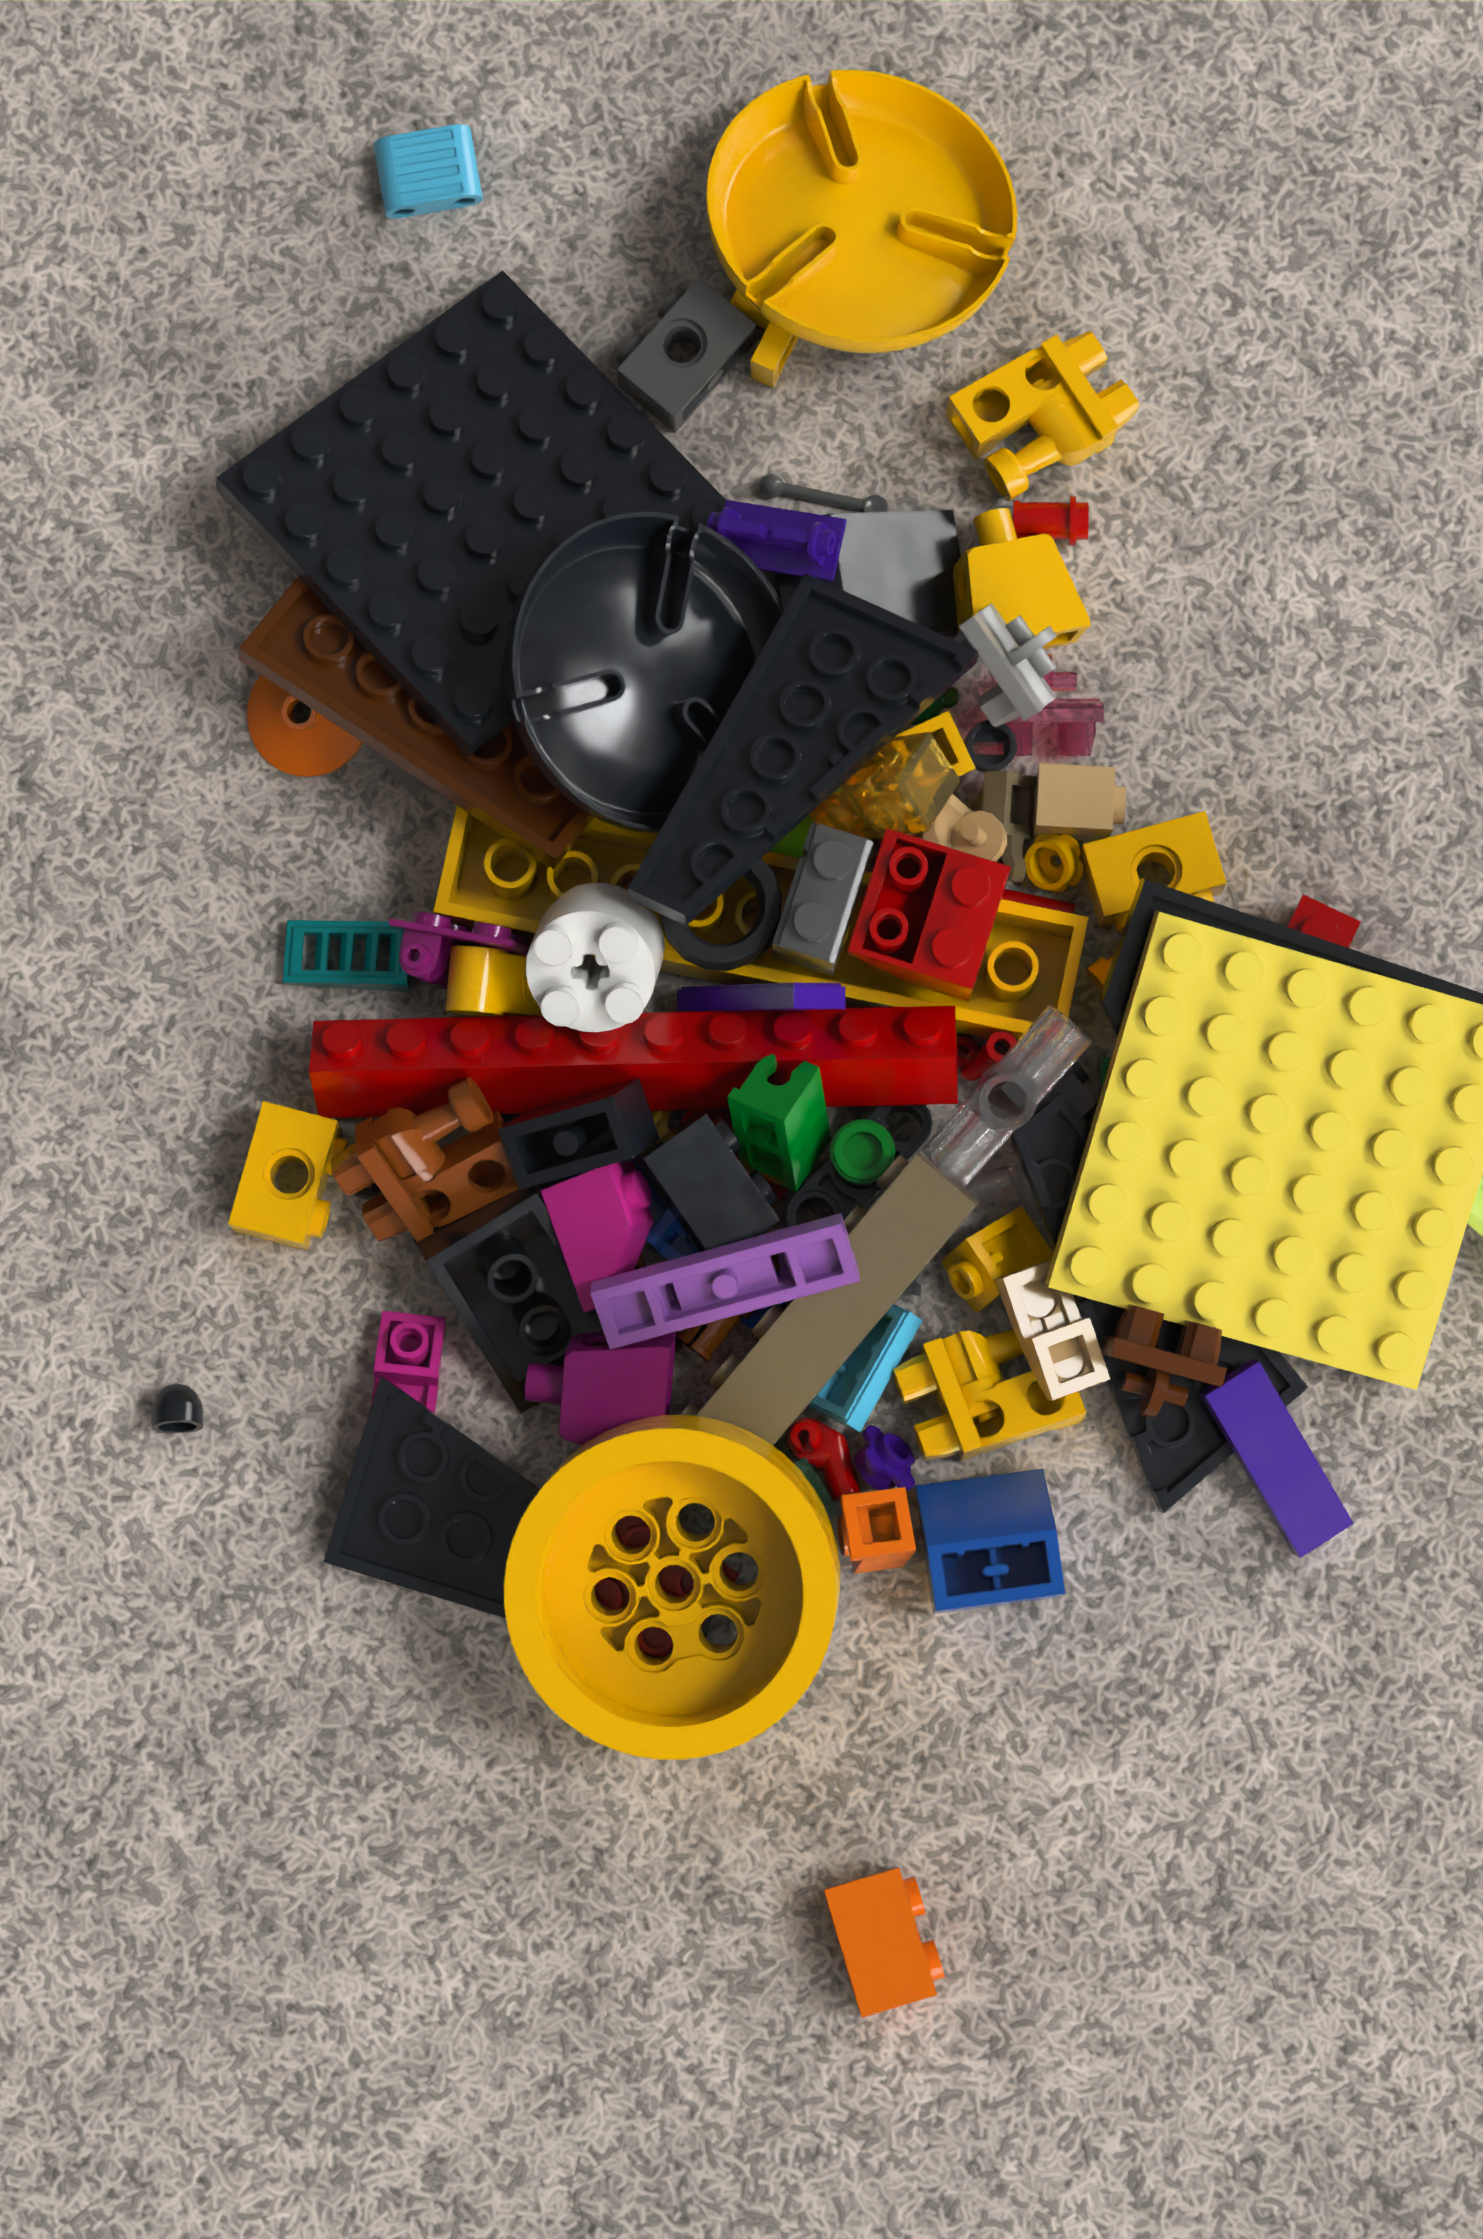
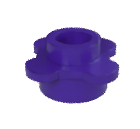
(885, 1460)

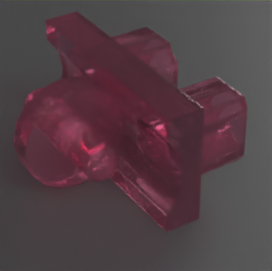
(1074, 718)

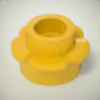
(1042, 867)

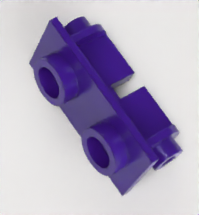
(783, 538)

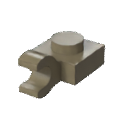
(1011, 801)

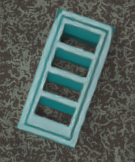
(370, 979)

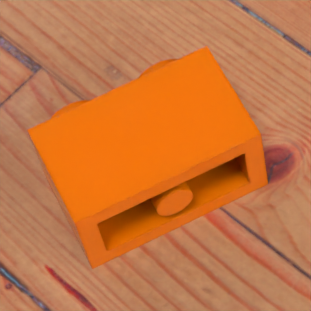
(882, 1941)

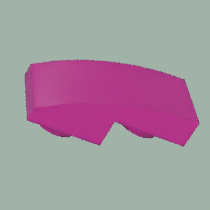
(411, 1354)

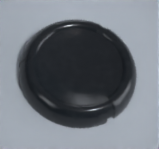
(632, 659)

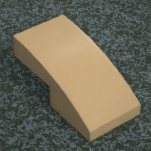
(1051, 1333)

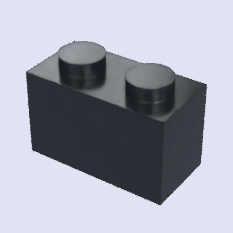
(579, 1134)
(707, 1184)

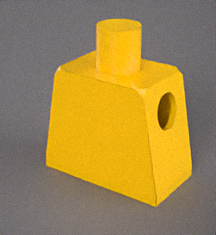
(1019, 579)

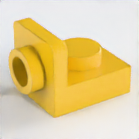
(992, 1253)

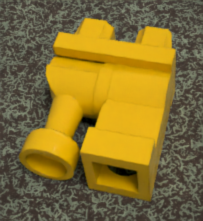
(1054, 397)
(975, 1401)

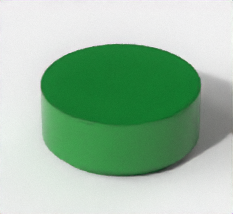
(862, 1152)

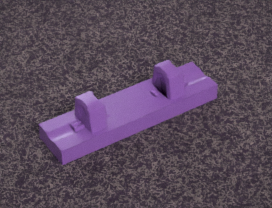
(724, 1281)

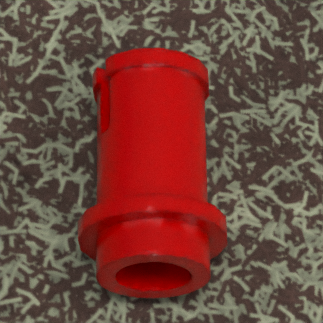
(1057, 519)

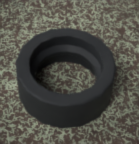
(741, 952)

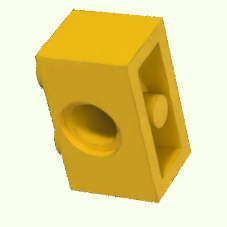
(1180, 845)
(278, 1139)

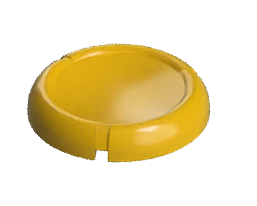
(860, 211)

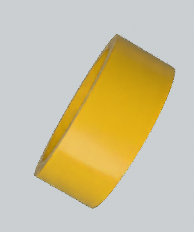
(589, 1656)

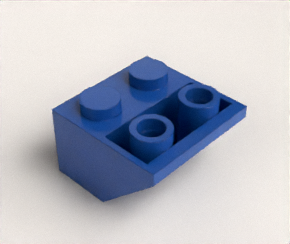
(989, 1541)

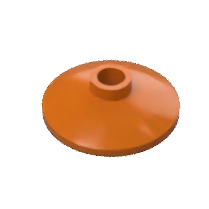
(295, 748)

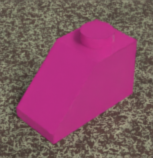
(600, 1223)

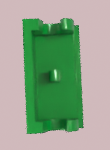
(781, 1125)

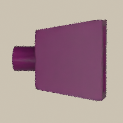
(603, 1385)

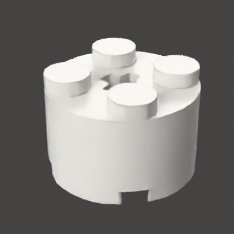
(627, 950)

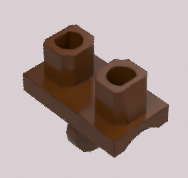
(1194, 1357)

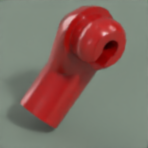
(975, 1060)
(827, 1452)

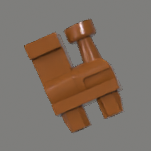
(416, 1177)

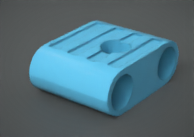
(427, 171)

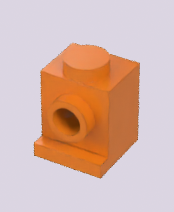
(876, 1530)

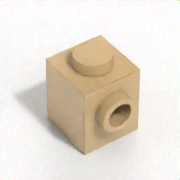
(1077, 801)

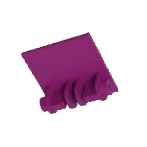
(429, 938)

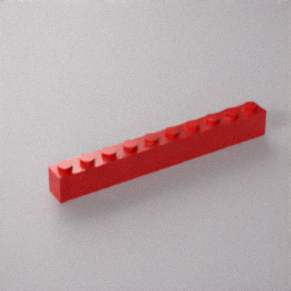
(679, 1057)

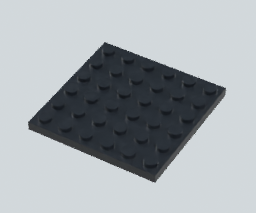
(444, 485)

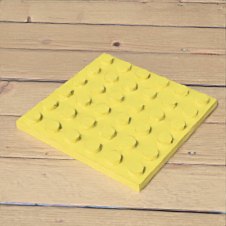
(1280, 1152)

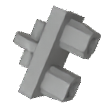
(1015, 662)

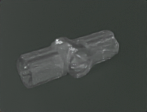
(979, 1127)

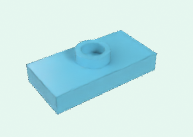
(866, 1372)

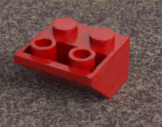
(928, 914)

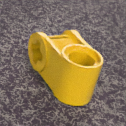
(488, 983)

